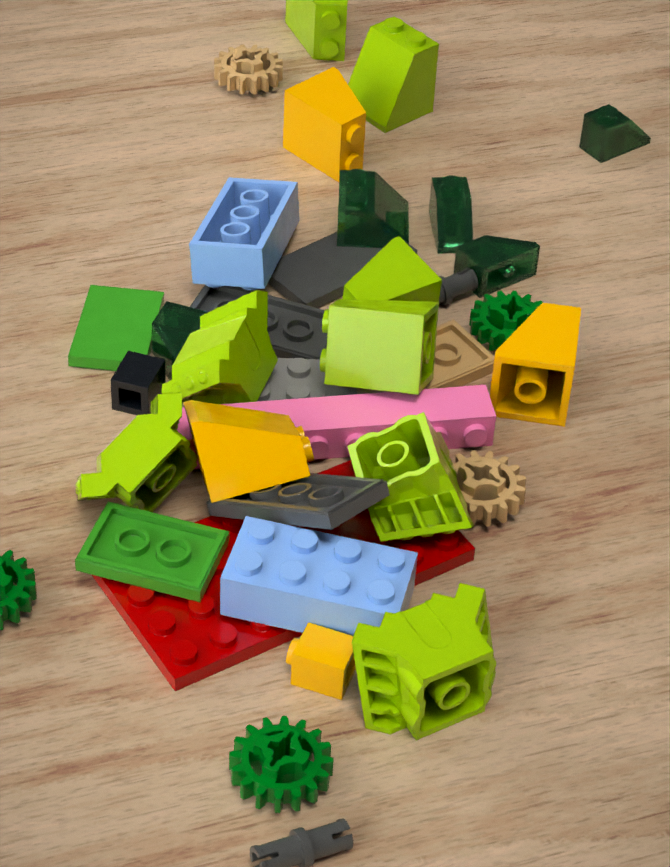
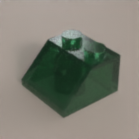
(369, 211)

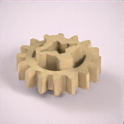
(248, 69)
(489, 486)

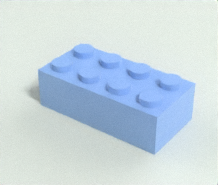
(244, 233)
(304, 575)

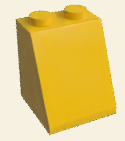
(325, 123)
(537, 367)
(246, 448)

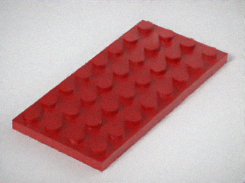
(192, 638)

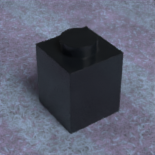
(137, 383)

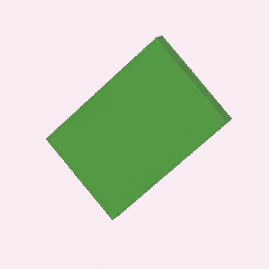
(113, 324)
(153, 551)

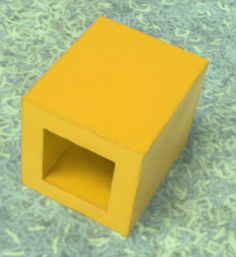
(322, 661)

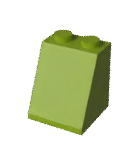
(319, 26)
(395, 74)
(394, 275)
(380, 344)

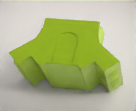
(228, 354)
(143, 459)
(419, 480)
(426, 664)

